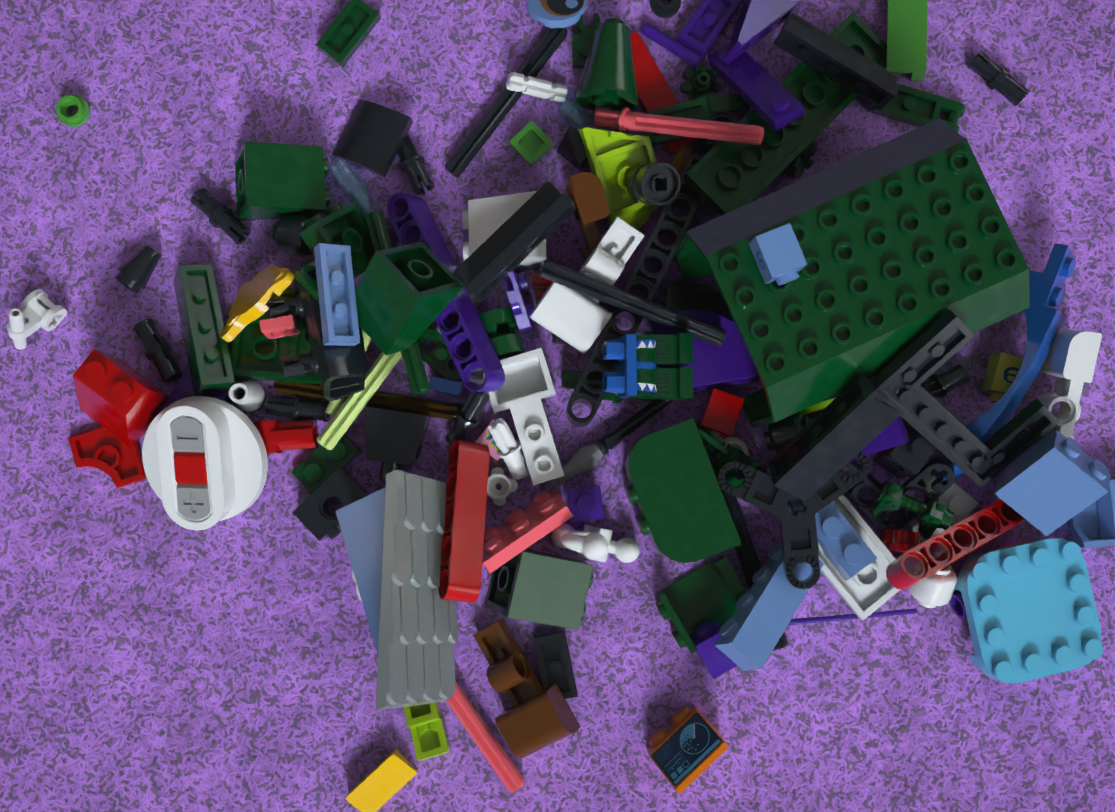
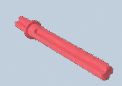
(678, 126)
(485, 740)

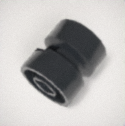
(645, 183)

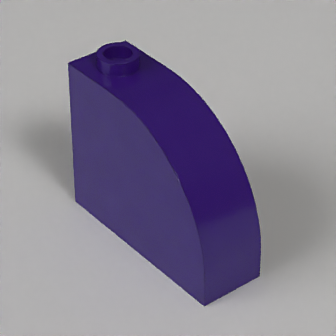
(712, 364)

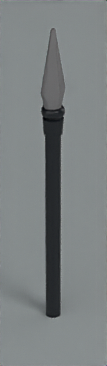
(589, 455)

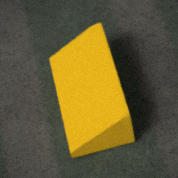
(381, 783)

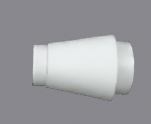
(253, 396)

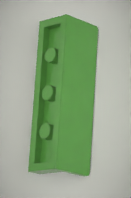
(907, 37)

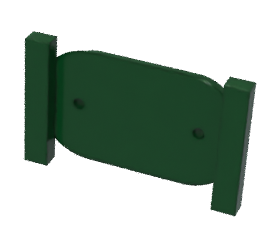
(713, 443)

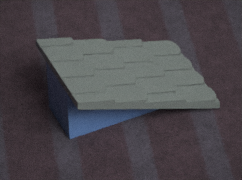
(396, 565)

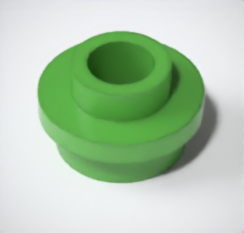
(64, 106)

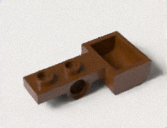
(590, 206)
(536, 714)

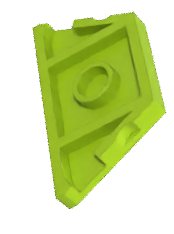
(611, 159)

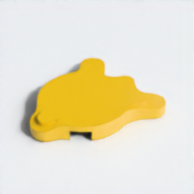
(253, 297)

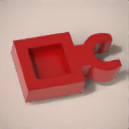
(898, 539)

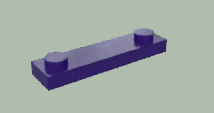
(757, 88)

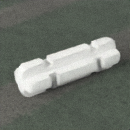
(536, 87)

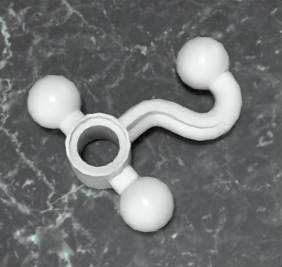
(595, 543)

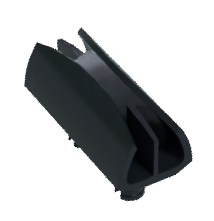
(338, 367)

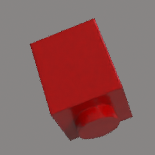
(720, 412)

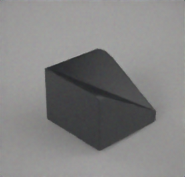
(573, 149)

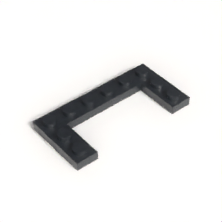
(901, 387)

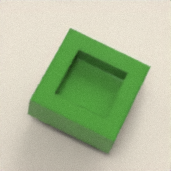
(531, 143)

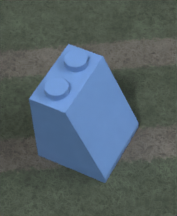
(1052, 482)

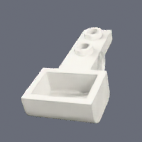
(578, 316)
(1073, 363)
(524, 388)

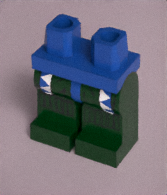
(638, 365)

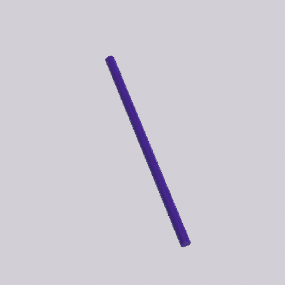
(849, 616)

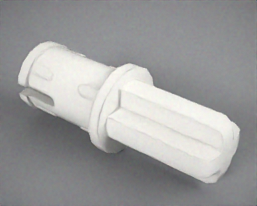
(509, 449)

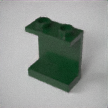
(700, 598)

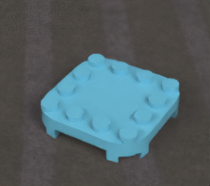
(1030, 610)

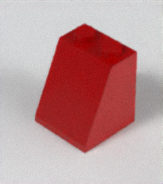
(117, 396)

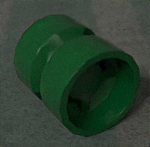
(508, 341)

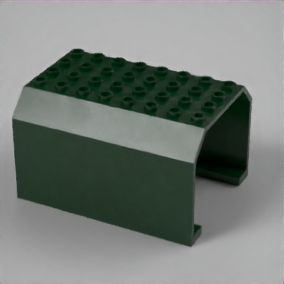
(886, 256)

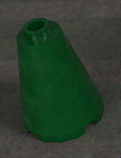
(609, 70)

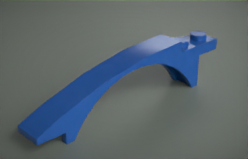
(1042, 328)

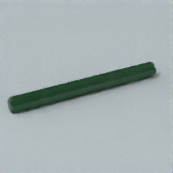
(411, 357)

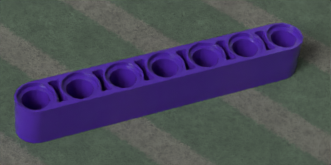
(414, 224)

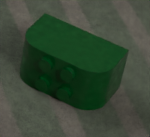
(678, 495)

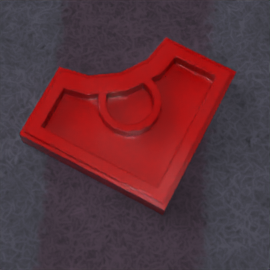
(106, 452)

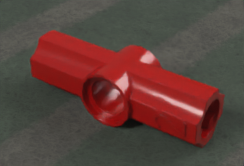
(288, 435)

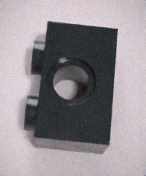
(314, 510)

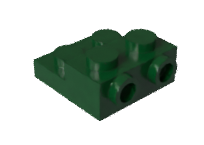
(341, 227)

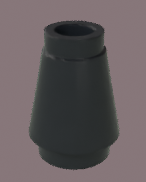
(138, 269)

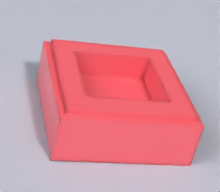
(279, 327)

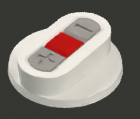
(204, 461)

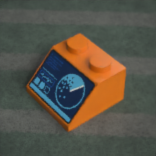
(686, 747)

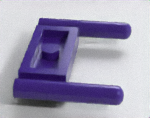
(699, 32)

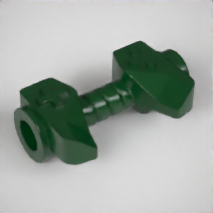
(932, 515)

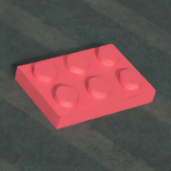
(524, 528)

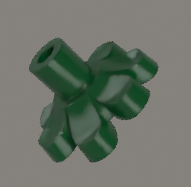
(699, 81)
(803, 160)

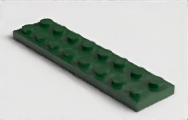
(739, 172)

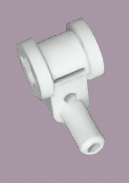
(35, 313)

